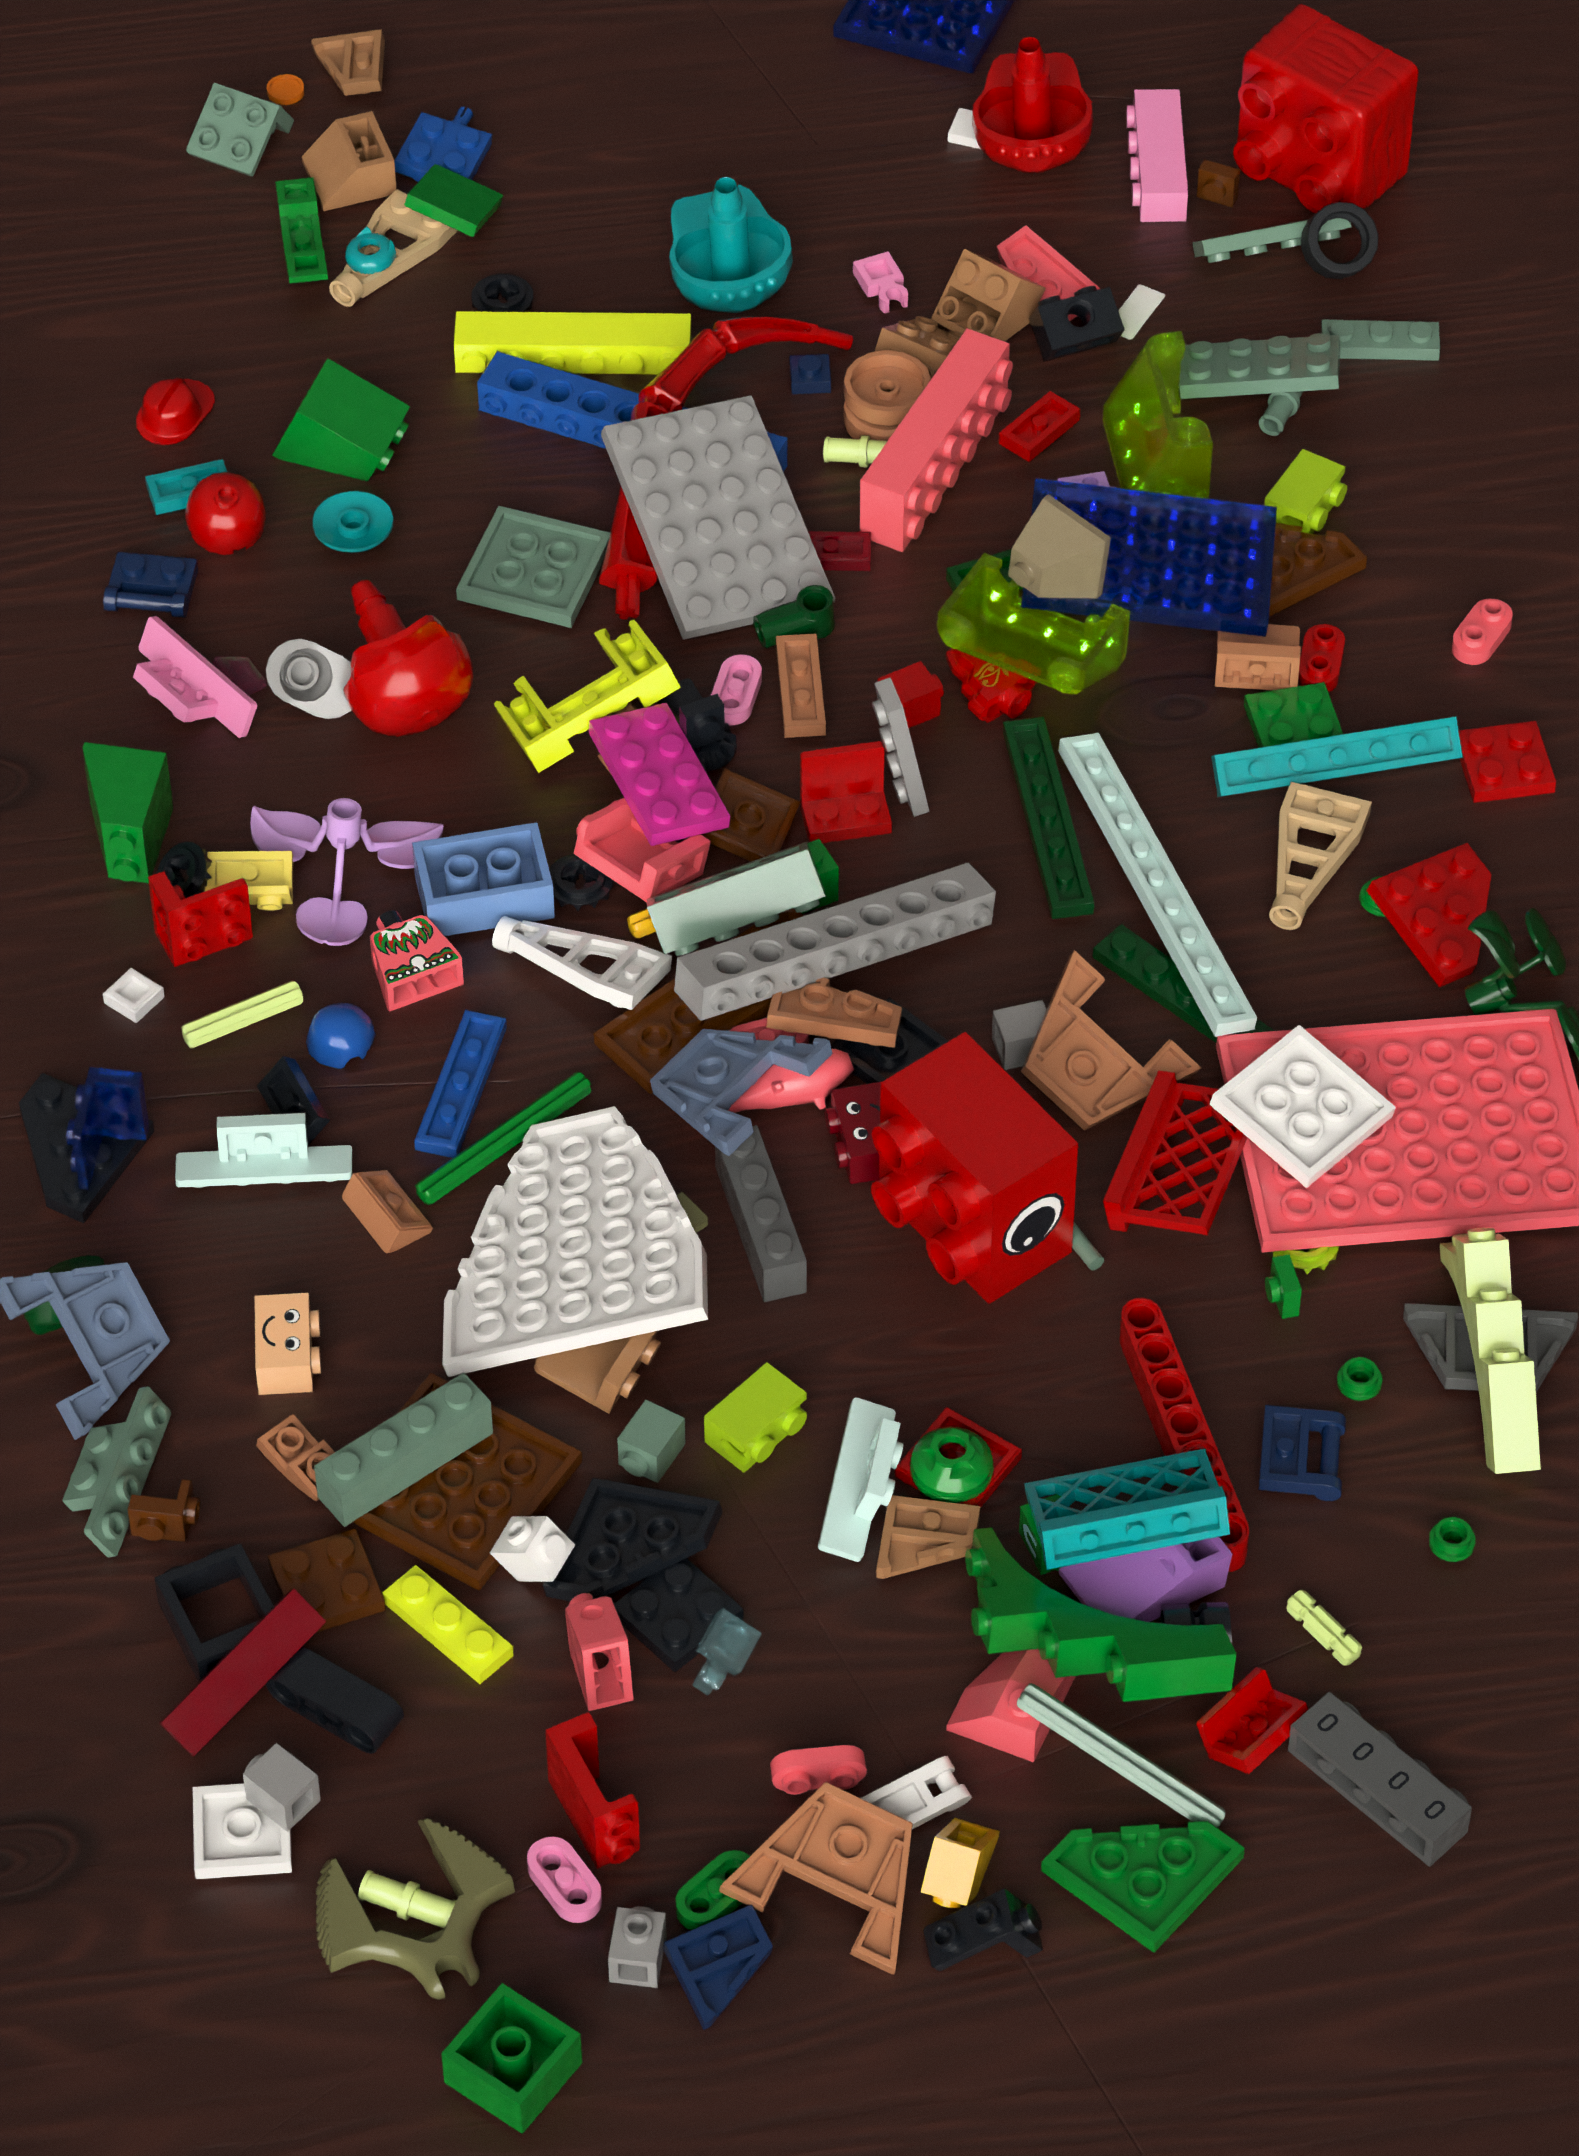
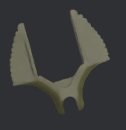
(350, 1938)

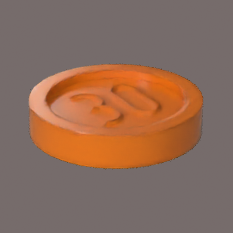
(285, 89)

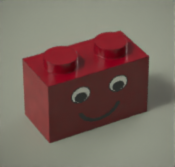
(852, 1119)

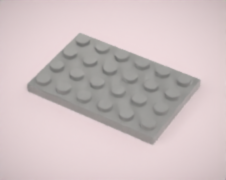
(714, 513)

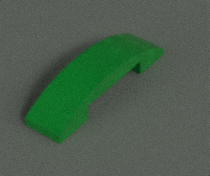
(301, 230)

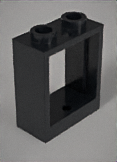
(197, 1577)

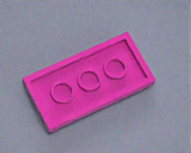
(659, 774)

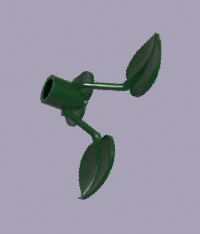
(1498, 988)

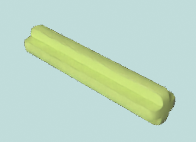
(242, 1014)

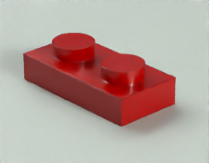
(1039, 426)

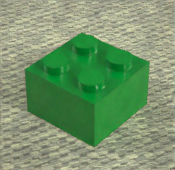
(512, 2058)

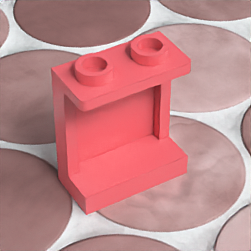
(621, 851)

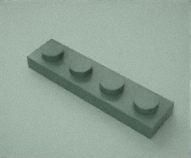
(1255, 241)

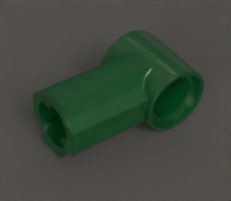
(807, 614)

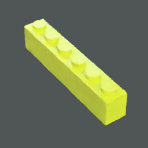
(572, 340)

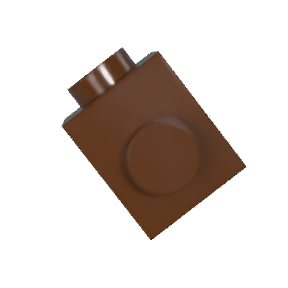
(163, 1517)

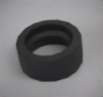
(1362, 222)

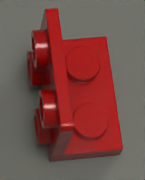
(844, 792)
(199, 923)

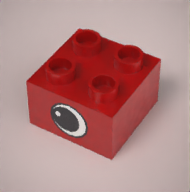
(974, 1169)

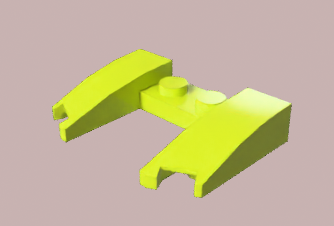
(638, 674)

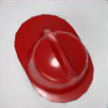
(173, 410)

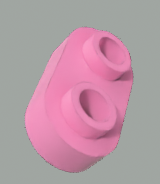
(737, 694)
(567, 1882)

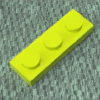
(448, 1624)

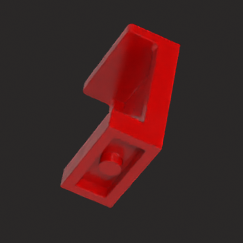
(604, 1827)

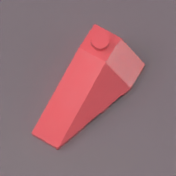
(989, 1707)

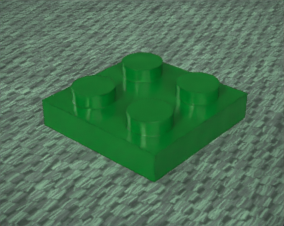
(1291, 715)

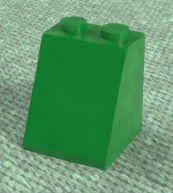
(344, 425)
(129, 807)

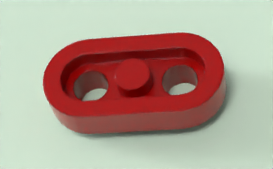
(1321, 656)

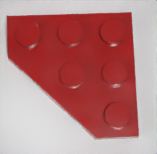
(1433, 908)

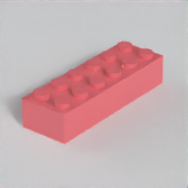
(935, 440)

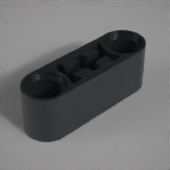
(336, 1700)

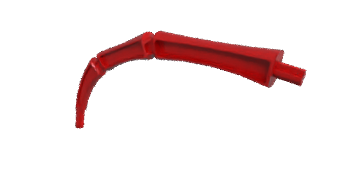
(626, 559)

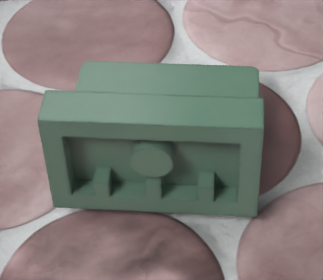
(236, 129)

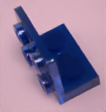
(107, 1105)

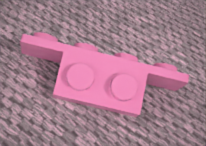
(189, 682)

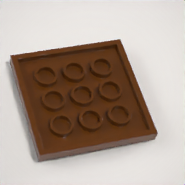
(466, 1503)

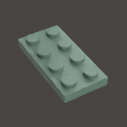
(1260, 366)

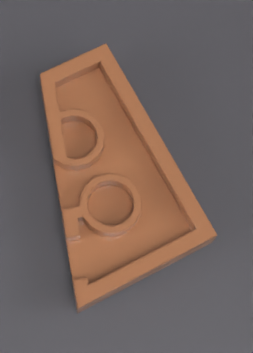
(835, 1014)

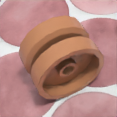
(881, 392)

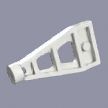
(622, 984)

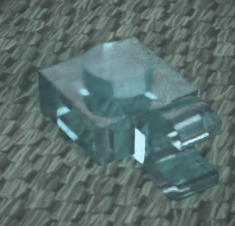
(727, 1649)

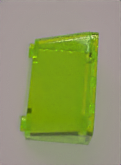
(1145, 440)
(1042, 645)

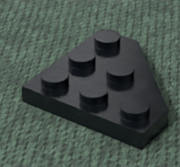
(45, 1117)
(628, 1535)

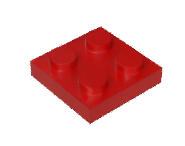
(1505, 762)

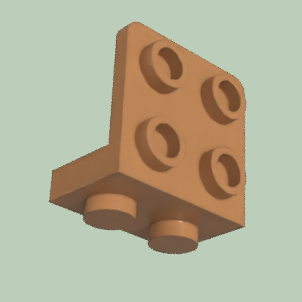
(919, 339)
(601, 1370)

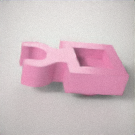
(881, 277)

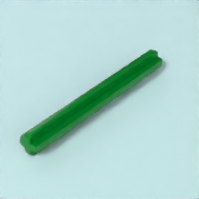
(502, 1138)

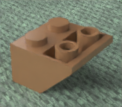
(351, 163)
(987, 298)

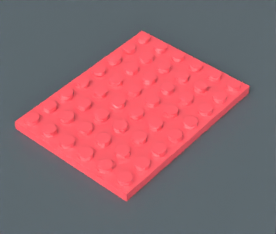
(1473, 1142)

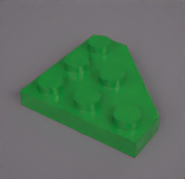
(1144, 1874)

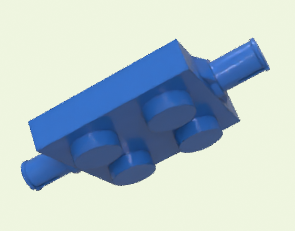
(445, 144)

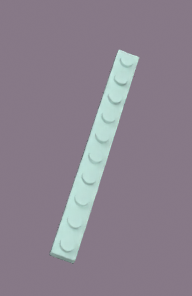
(1157, 885)

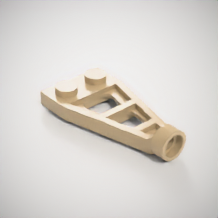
(396, 216)
(1320, 812)

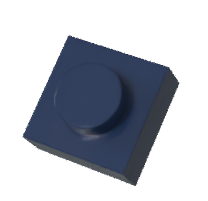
(810, 374)

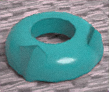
(370, 263)

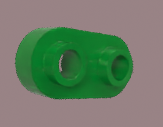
(704, 1891)

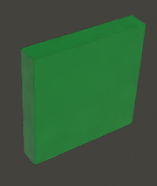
(453, 200)

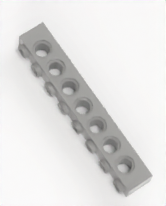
(834, 941)

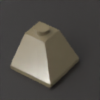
(1059, 554)

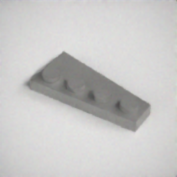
(899, 746)

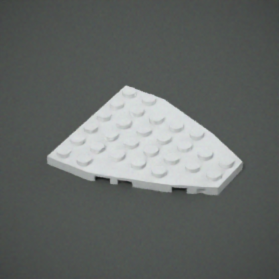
(574, 1250)

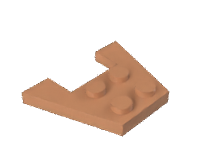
(1082, 1064)
(845, 1850)

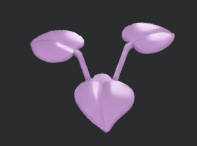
(337, 920)

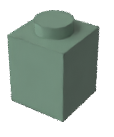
(651, 1441)

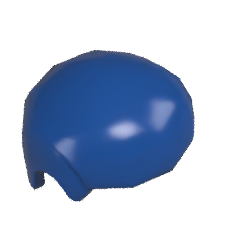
(339, 1034)

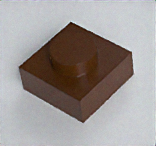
(1218, 183)

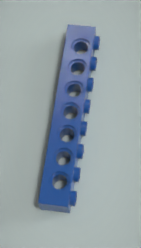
(562, 401)

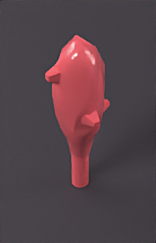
(785, 1087)

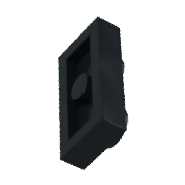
(290, 1092)

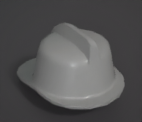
(309, 677)

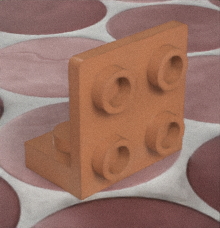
(1259, 660)

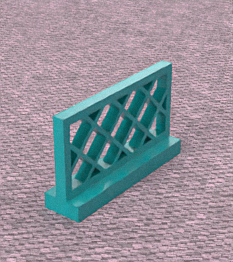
(1119, 1527)

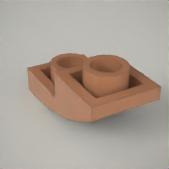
(294, 1453)

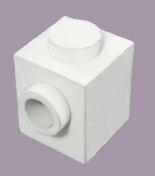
(532, 1548)

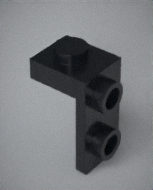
(698, 717)
(982, 1926)

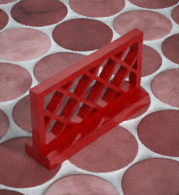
(1144, 1155)

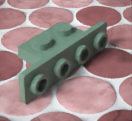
(114, 1467)

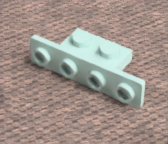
(263, 1152)
(860, 1478)

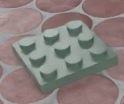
(534, 566)

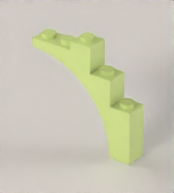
(1495, 1329)

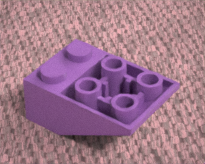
(1144, 1580)

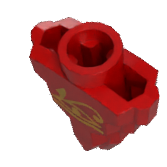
(990, 687)

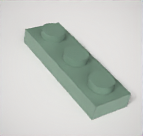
(1385, 339)

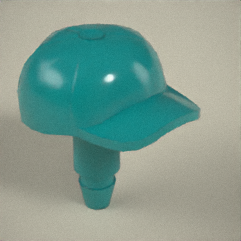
(727, 249)

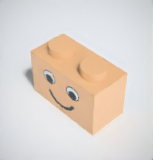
(284, 1343)

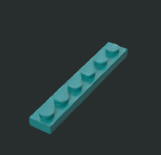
(1336, 756)

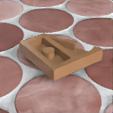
(353, 60)
(924, 1534)

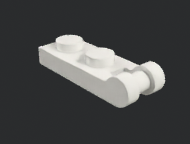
(913, 1801)

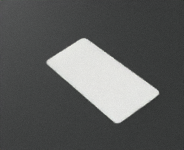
(1138, 309)

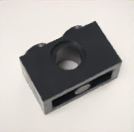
(1060, 338)

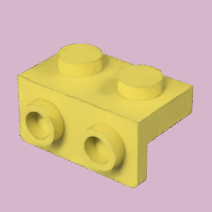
(265, 872)

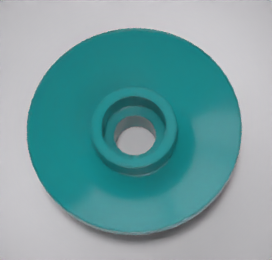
(352, 521)

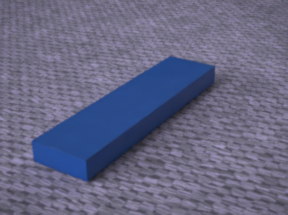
(460, 1084)

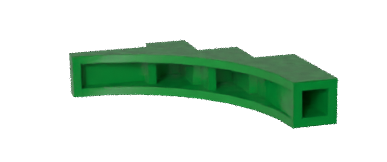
(1078, 1640)

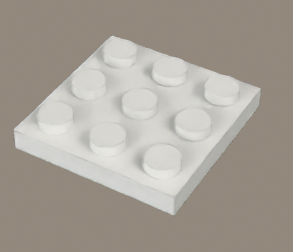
(1302, 1106)

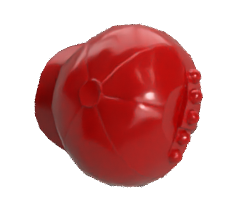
(1032, 110)
(404, 674)

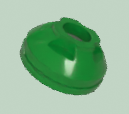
(951, 1478)

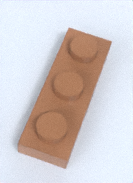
(800, 685)

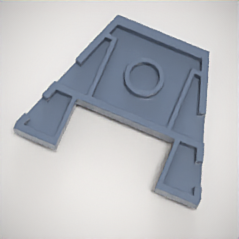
(719, 1069)
(106, 1324)

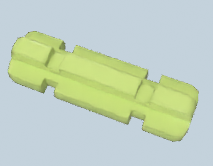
(1324, 1627)

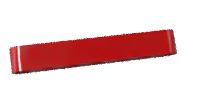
(1148, 1340)

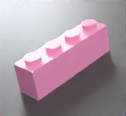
(1159, 155)

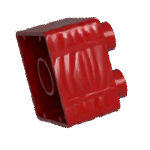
(1325, 111)

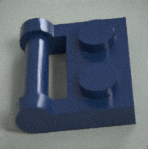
(151, 583)
(1286, 1451)

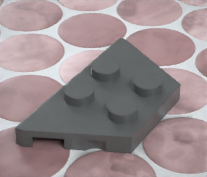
(1447, 1346)

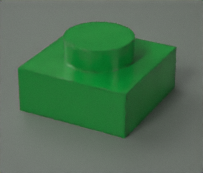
(1284, 1287)

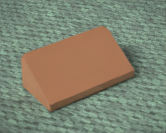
(385, 1210)

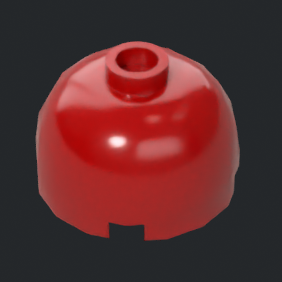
(225, 513)

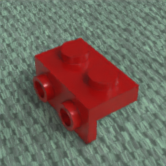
(1249, 1722)

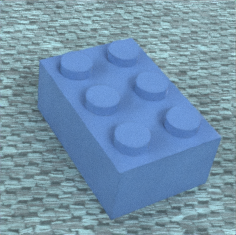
(483, 876)

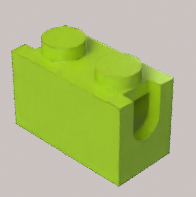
(1307, 492)
(755, 1418)

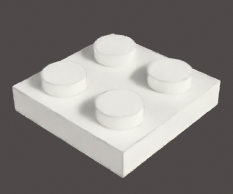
(235, 1835)

